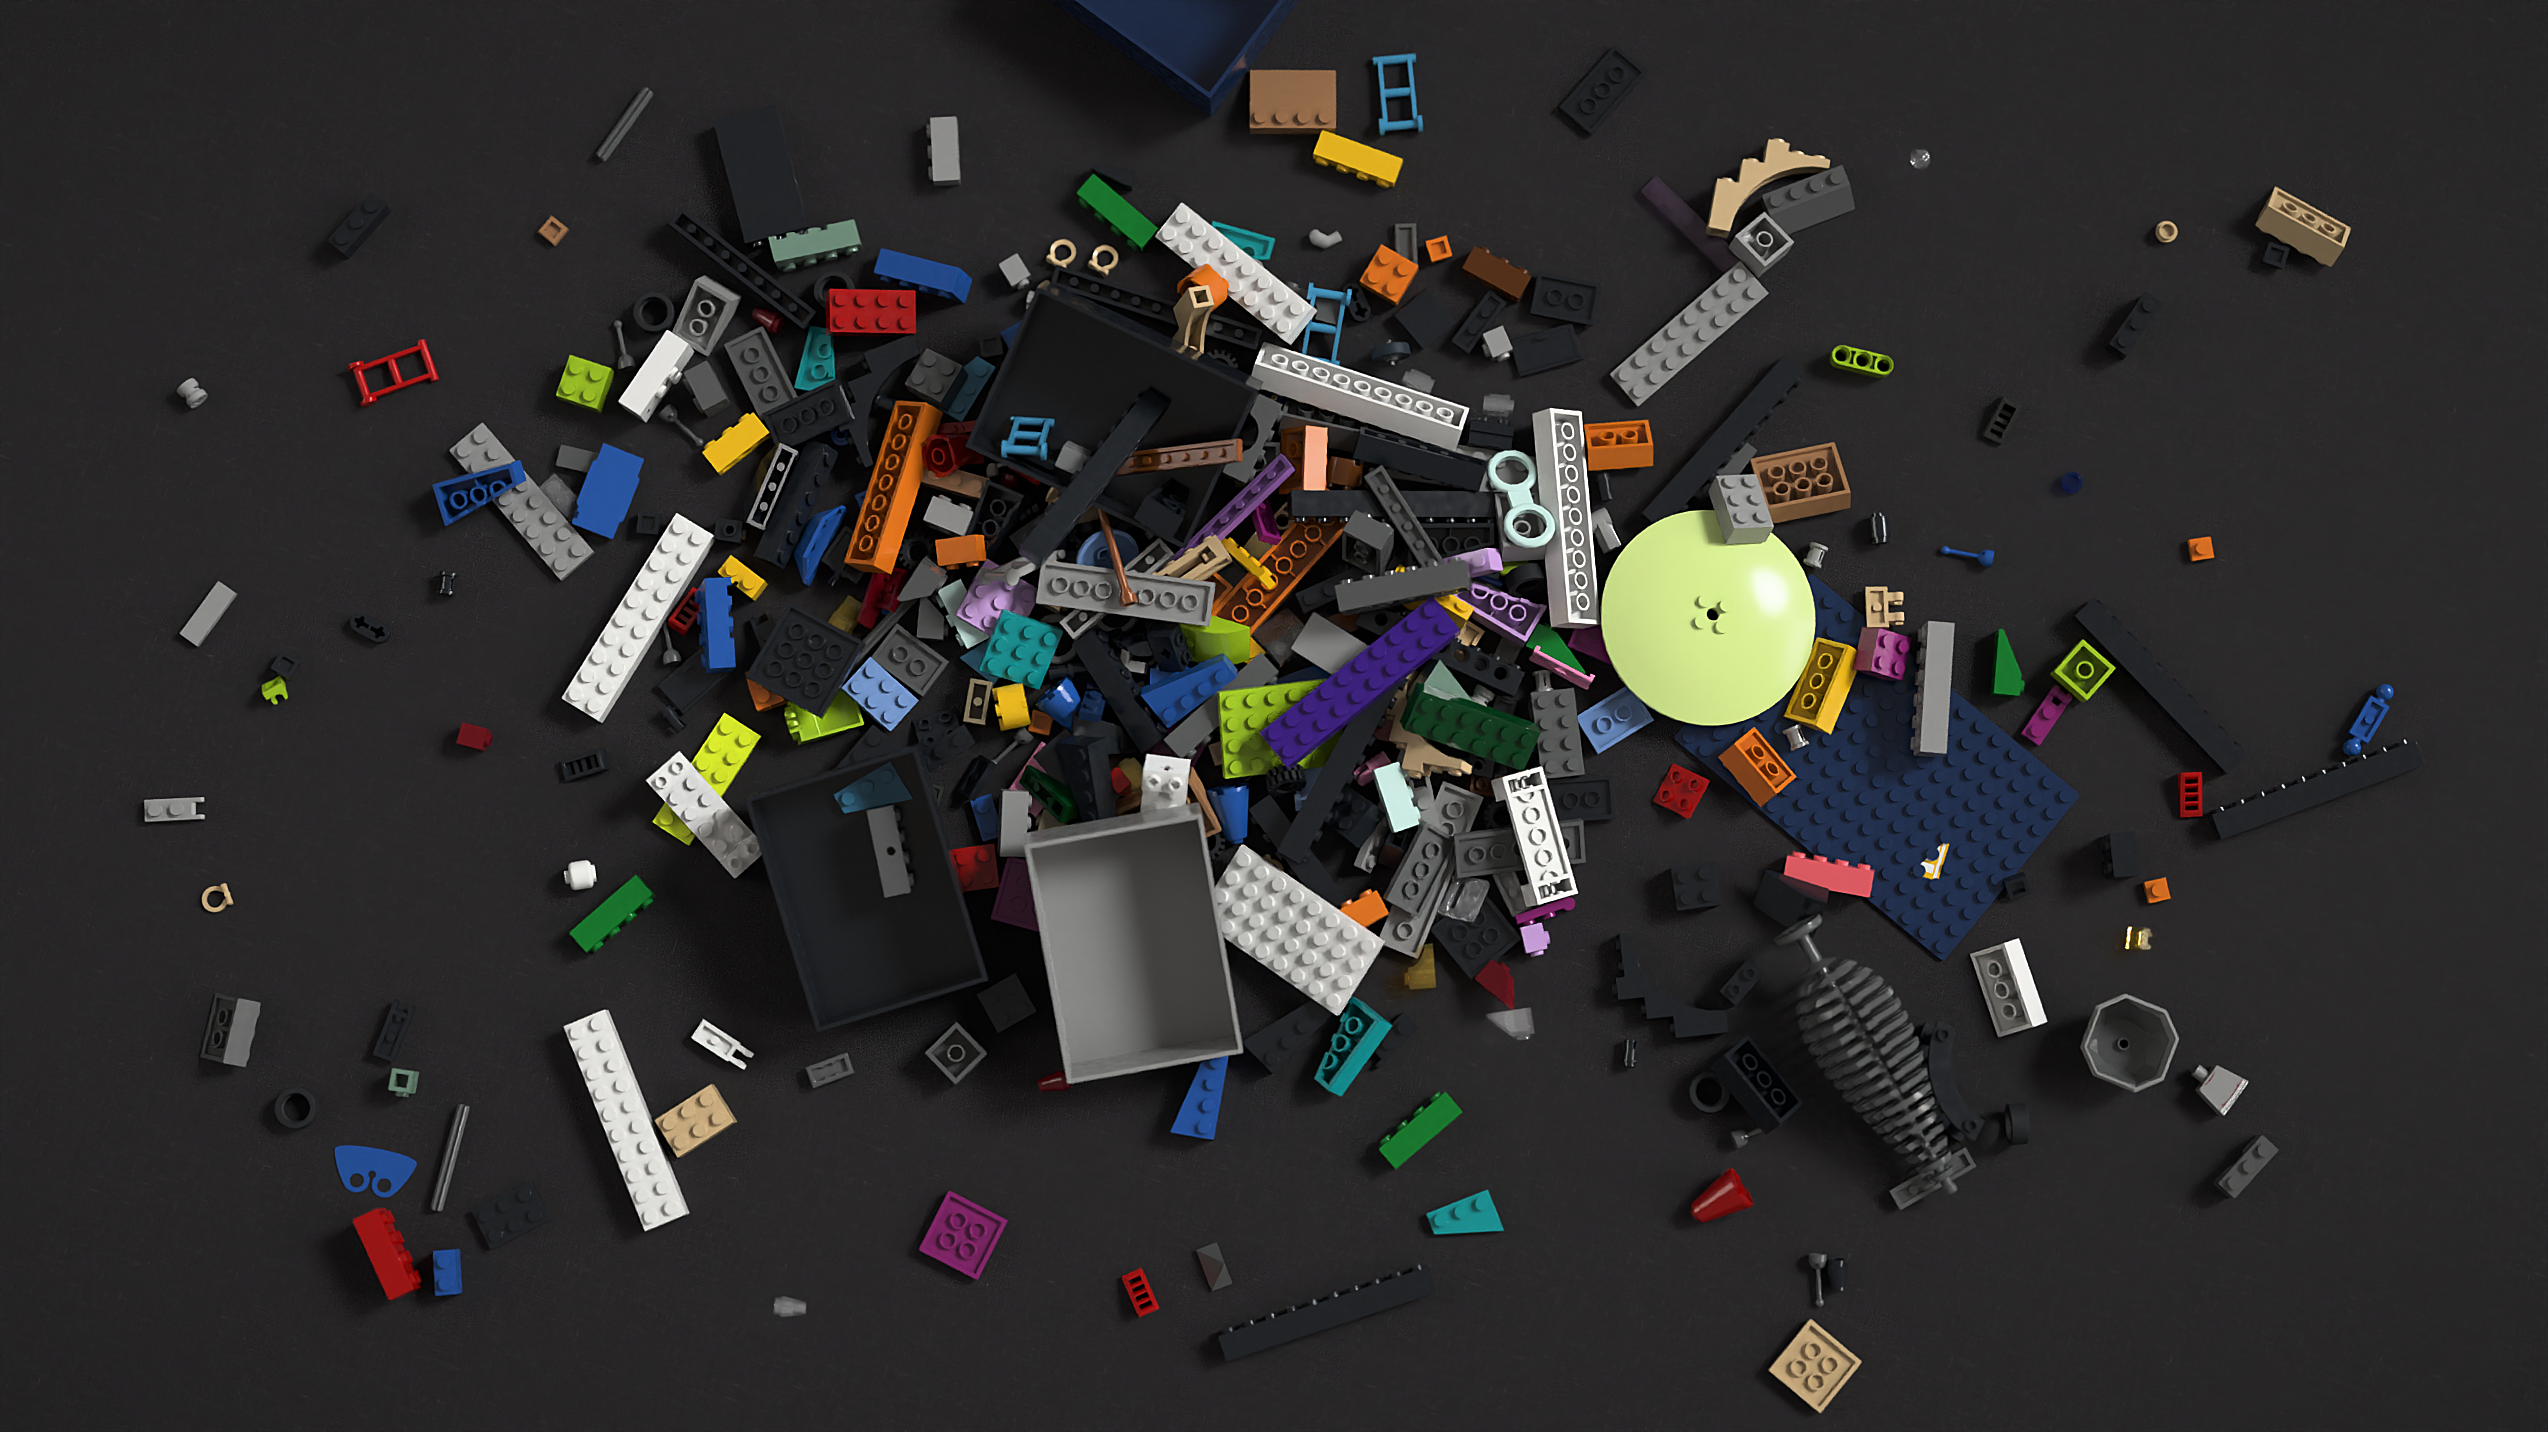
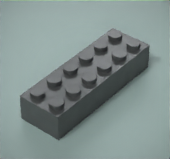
(1403, 587)
(1204, 722)

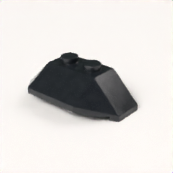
(769, 485)

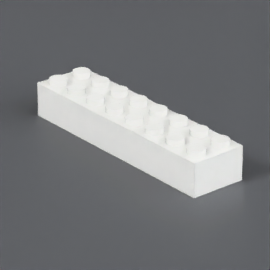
(1248, 280)

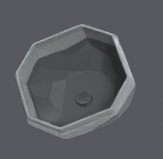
(2148, 1037)

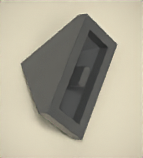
(1214, 1266)

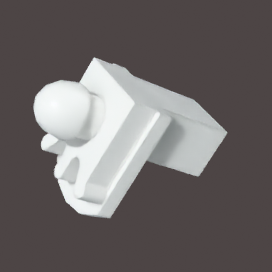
(1133, 666)

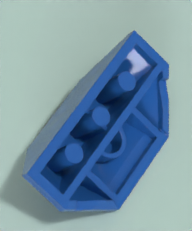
(816, 541)

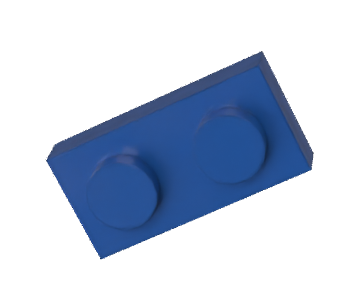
(986, 817)

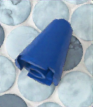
(1060, 702)
(1231, 809)

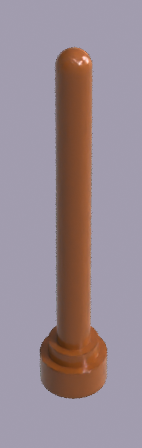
(1126, 597)

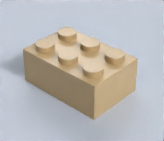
(695, 1120)

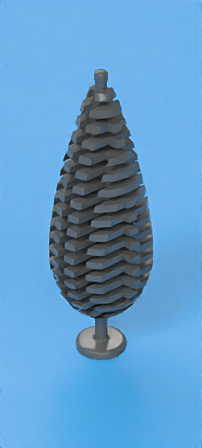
(1870, 1053)

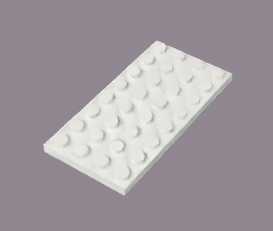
(1293, 930)

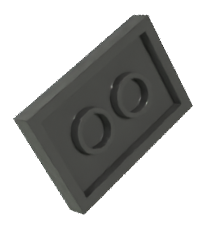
(910, 660)

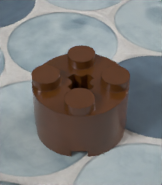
(1344, 472)

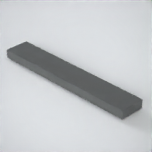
(1402, 517)

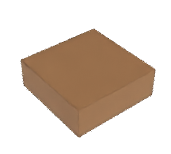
(553, 230)

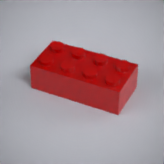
(870, 312)
(387, 1253)

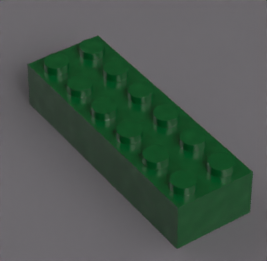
(1469, 726)

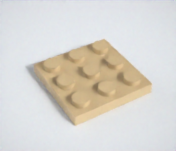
(1814, 1365)

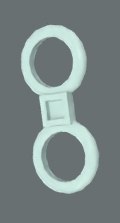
(1520, 499)

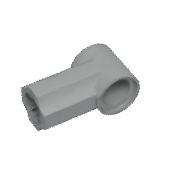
(1604, 531)

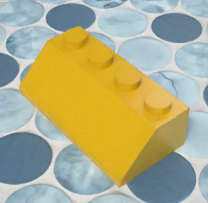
(1823, 685)

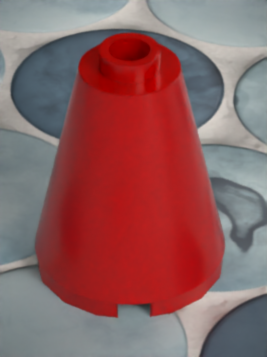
(946, 453)
(1722, 1198)

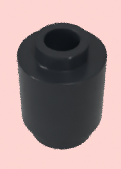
(1879, 528)

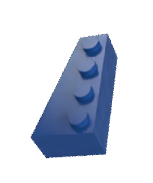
(923, 275)
(473, 490)
(715, 625)
(1184, 691)
(1202, 1104)

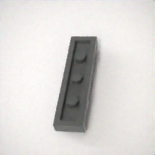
(1920, 1185)

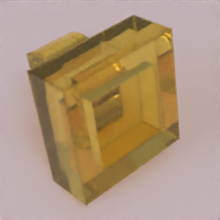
(2138, 938)

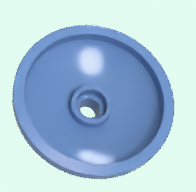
(1091, 550)

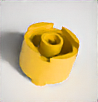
(1011, 706)

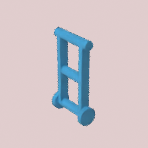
(1384, 125)
(1324, 328)
(1008, 446)

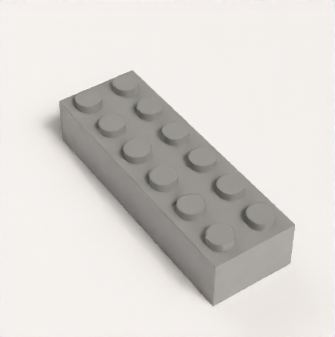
(1933, 689)

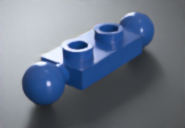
(2368, 719)

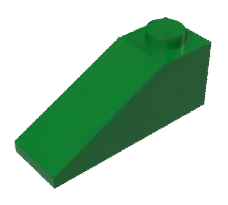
(1552, 645)
(2005, 671)

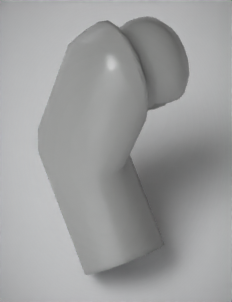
(1322, 240)

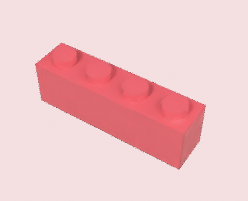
(1830, 875)

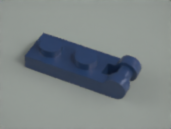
(1092, 704)

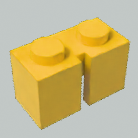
(747, 580)

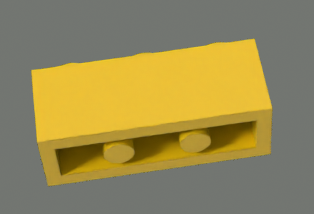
(736, 443)

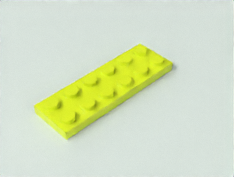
(718, 764)

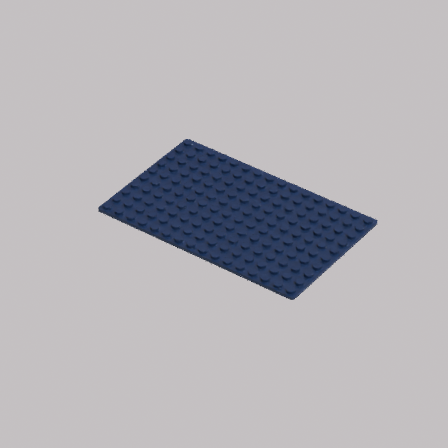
(1879, 805)

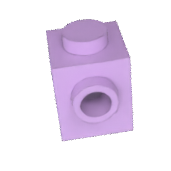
(1534, 939)

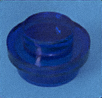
(2071, 482)

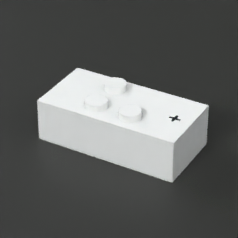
(656, 376)

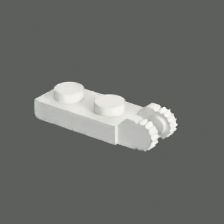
(720, 1043)

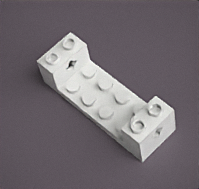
(1163, 787)
(706, 814)
(1537, 836)

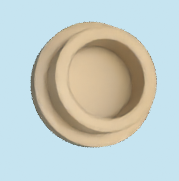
(2166, 231)

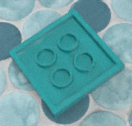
(1020, 649)

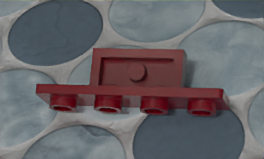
(881, 595)

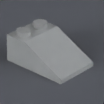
(706, 314)
(1526, 525)

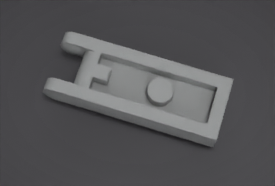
(1425, 803)
(172, 809)

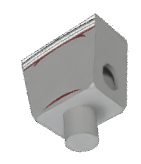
(2218, 1087)

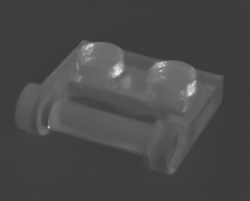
(1469, 900)

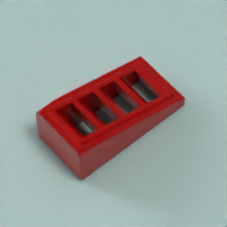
(676, 625)
(2181, 777)
(1120, 782)
(1154, 1306)

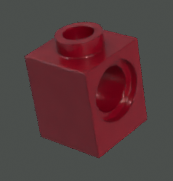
(474, 737)

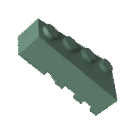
(815, 245)
(1439, 677)

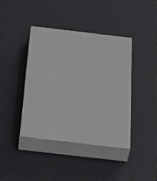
(1327, 644)

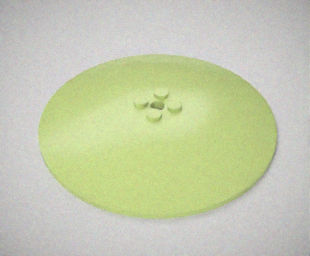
(1678, 656)

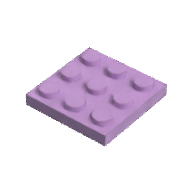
(984, 602)

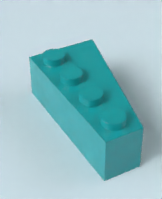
(1351, 1046)

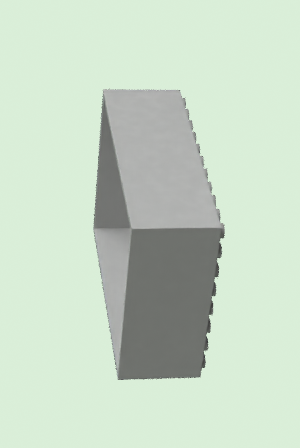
(1133, 942)

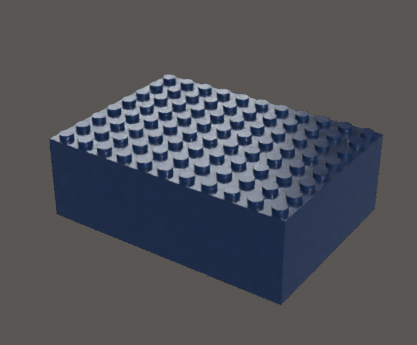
(1187, 44)

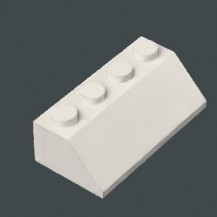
(2008, 988)

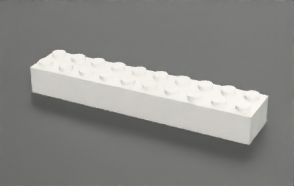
(1360, 396)
(1566, 497)
(639, 618)
(626, 1120)

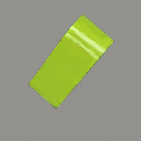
(1851, 365)

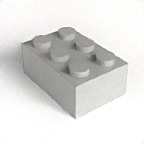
(1741, 509)

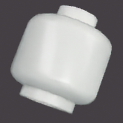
(580, 875)

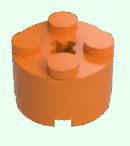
(1203, 276)

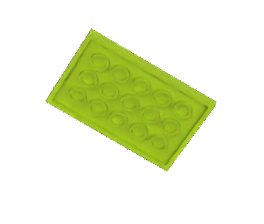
(1247, 713)

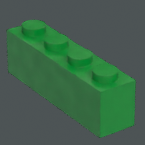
(1117, 213)
(612, 914)
(1420, 1130)

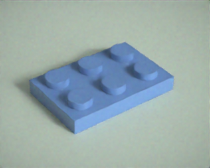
(879, 694)
(1613, 719)

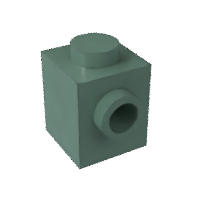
(403, 1082)

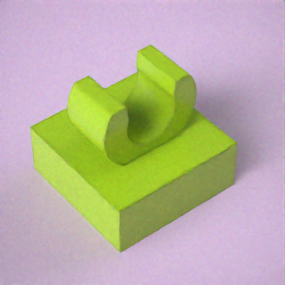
(273, 688)

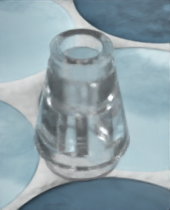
(788, 1307)

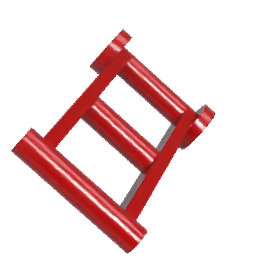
(371, 399)

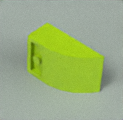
(1219, 638)
(840, 717)

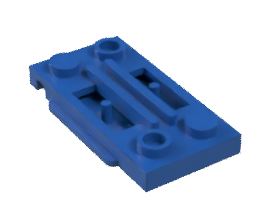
(607, 491)

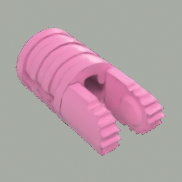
(1363, 773)

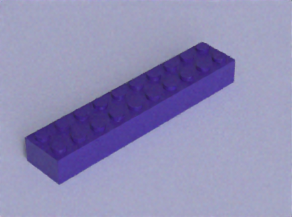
(1360, 683)

